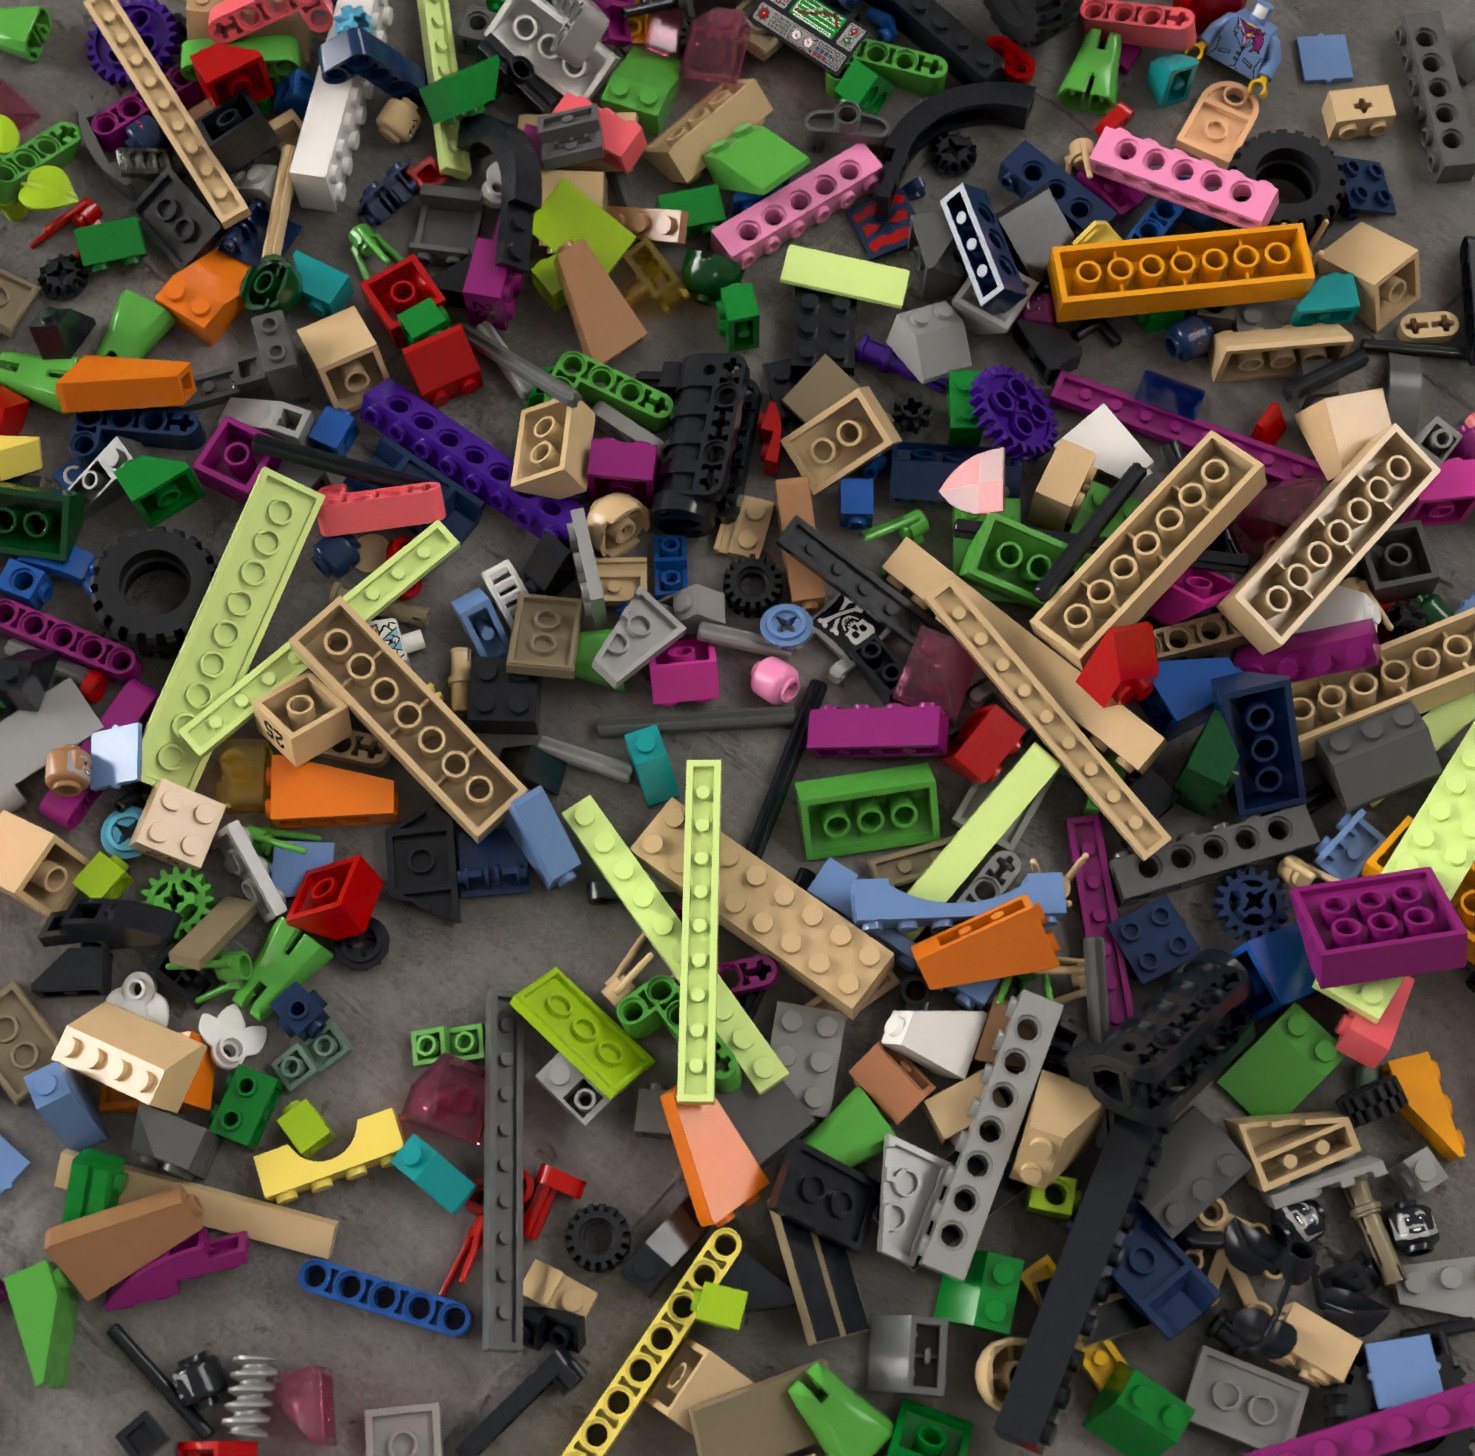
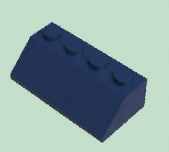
(922, 468)
(1265, 733)

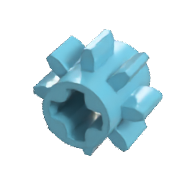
(352, 18)

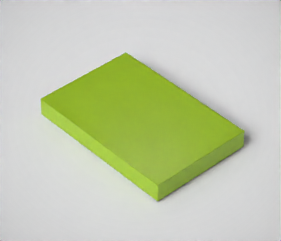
(574, 216)

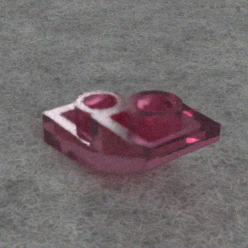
(665, 31)

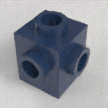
(300, 1012)

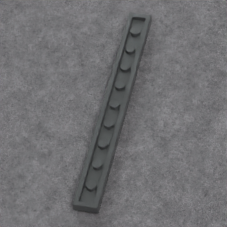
(503, 1176)

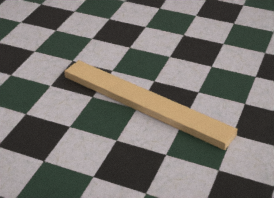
(230, 1211)

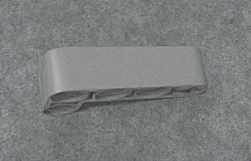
(581, 31)

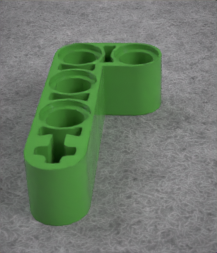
(279, 53)
(899, 66)
(53, 147)
(618, 386)
(666, 1013)

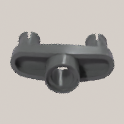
(860, 128)

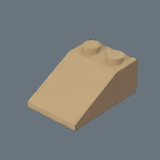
(841, 439)

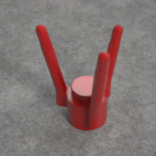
(82, 215)
(475, 1242)

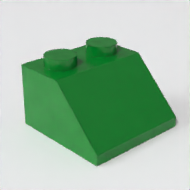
(462, 91)
(158, 487)
(986, 1295)
(1137, 1414)
(928, 1432)

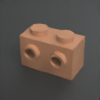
(891, 1082)

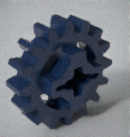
(1242, 894)

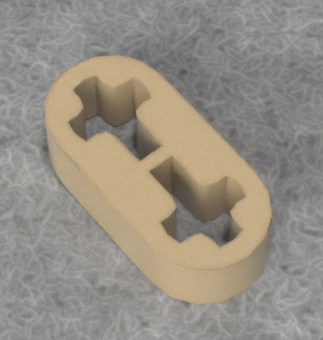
(1427, 328)

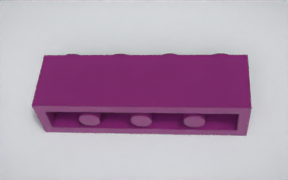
(1316, 652)
(878, 731)

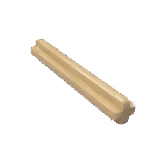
(280, 204)

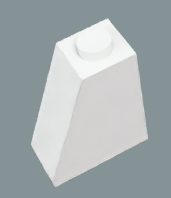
(1112, 443)
(1342, 607)
(936, 1038)

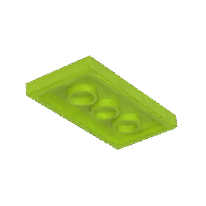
(582, 1033)

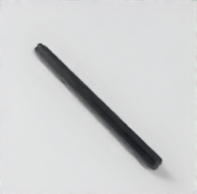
(1207, 560)

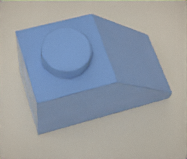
(481, 624)

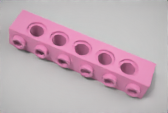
(804, 193)
(1191, 193)

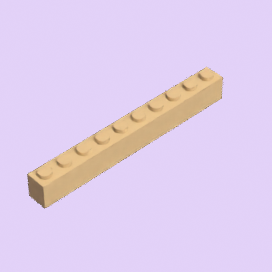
(1109, 727)

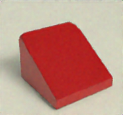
(426, 173)
(1270, 426)

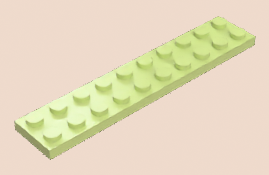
(229, 621)
(1438, 838)

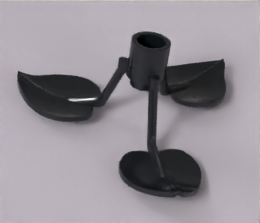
(1264, 1334)

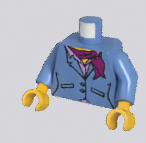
(1244, 44)

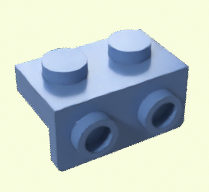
(1350, 849)

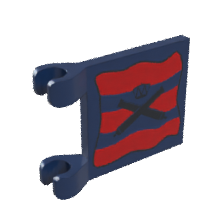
(886, 235)

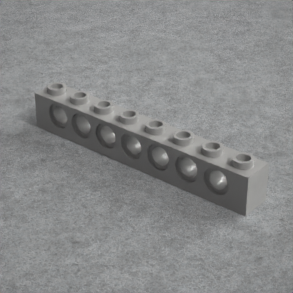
(1043, 1017)

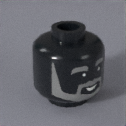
(1298, 1221)
(1412, 1228)
(199, 1380)

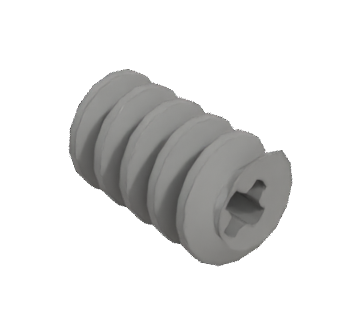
(250, 1395)

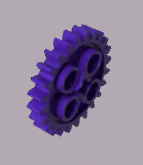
(157, 30)
(1013, 412)

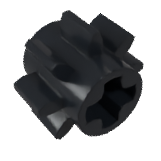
(911, 413)
(1405, 618)

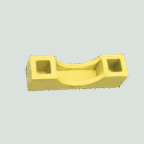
(286, 1173)

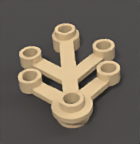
(1220, 1262)

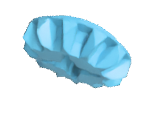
(112, 836)

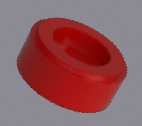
(94, 686)

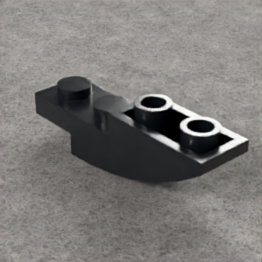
(882, 672)
(110, 920)

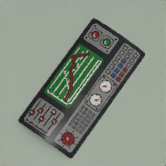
(812, 29)

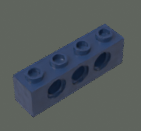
(1074, 199)
(983, 248)

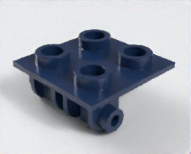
(394, 188)
(1364, 188)
(247, 236)
(492, 866)
(1153, 940)

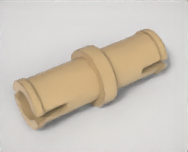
(460, 680)

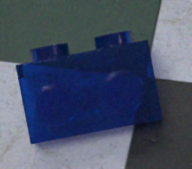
(1170, 394)

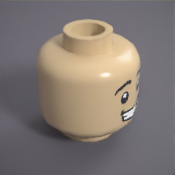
(398, 120)

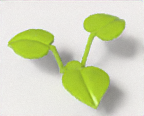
(45, 186)

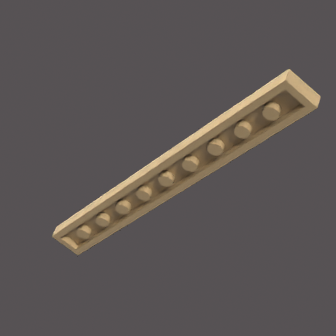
(169, 111)
(1047, 719)

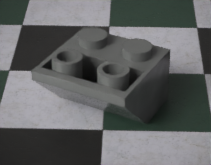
(908, 1355)

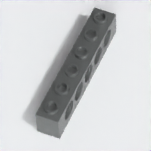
(1436, 97)
(1298, 838)

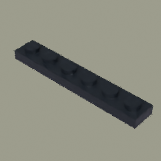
(855, 581)

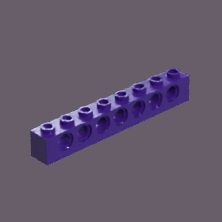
(463, 458)

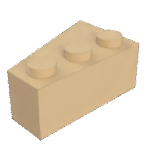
(1291, 1144)

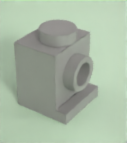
(1417, 1173)

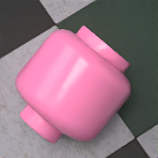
(775, 680)

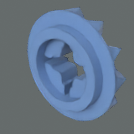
(786, 615)

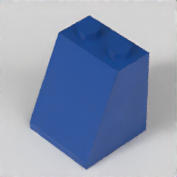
(1184, 694)
(1278, 971)

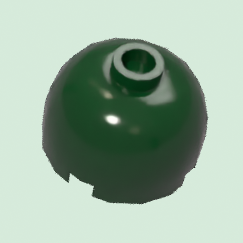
(708, 274)
(272, 286)

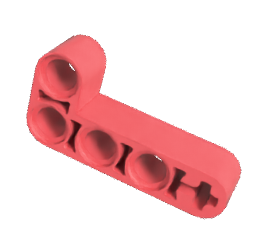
(230, 23)
(1140, 23)
(379, 508)

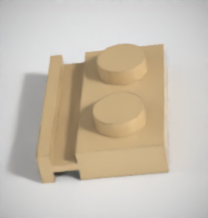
(748, 531)
(621, 578)

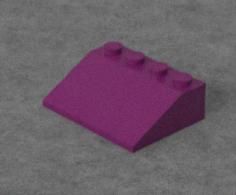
(1379, 927)

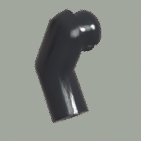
(1196, 1239)

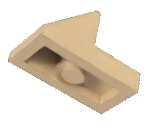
(556, 1290)

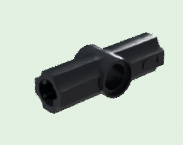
(516, 75)

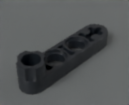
(557, 1370)

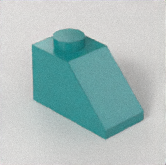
(1171, 78)
(323, 286)
(1329, 301)
(651, 765)
(434, 1174)

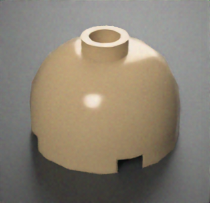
(616, 523)
(996, 1369)

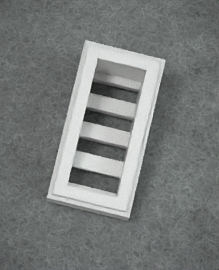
(500, 579)

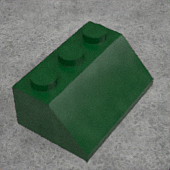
(39, 520)
(1208, 768)

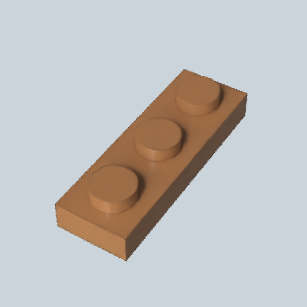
(656, 224)

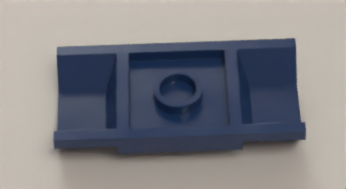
(461, 506)
(1160, 1278)

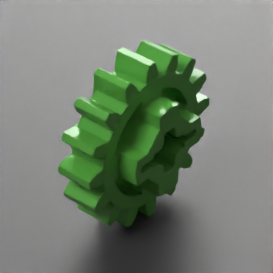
(172, 887)

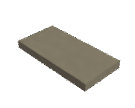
(755, 1419)

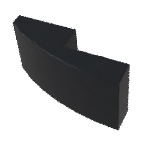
(553, 1326)

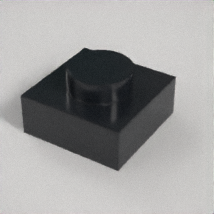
(143, 1436)

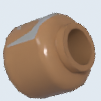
(68, 770)

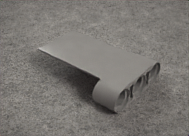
(32, 735)

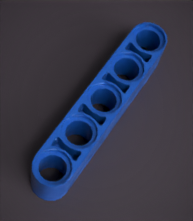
(369, 1293)

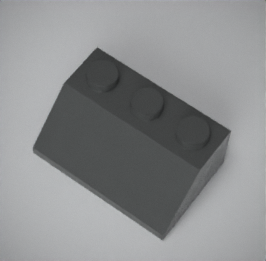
(1378, 756)
(1192, 1172)

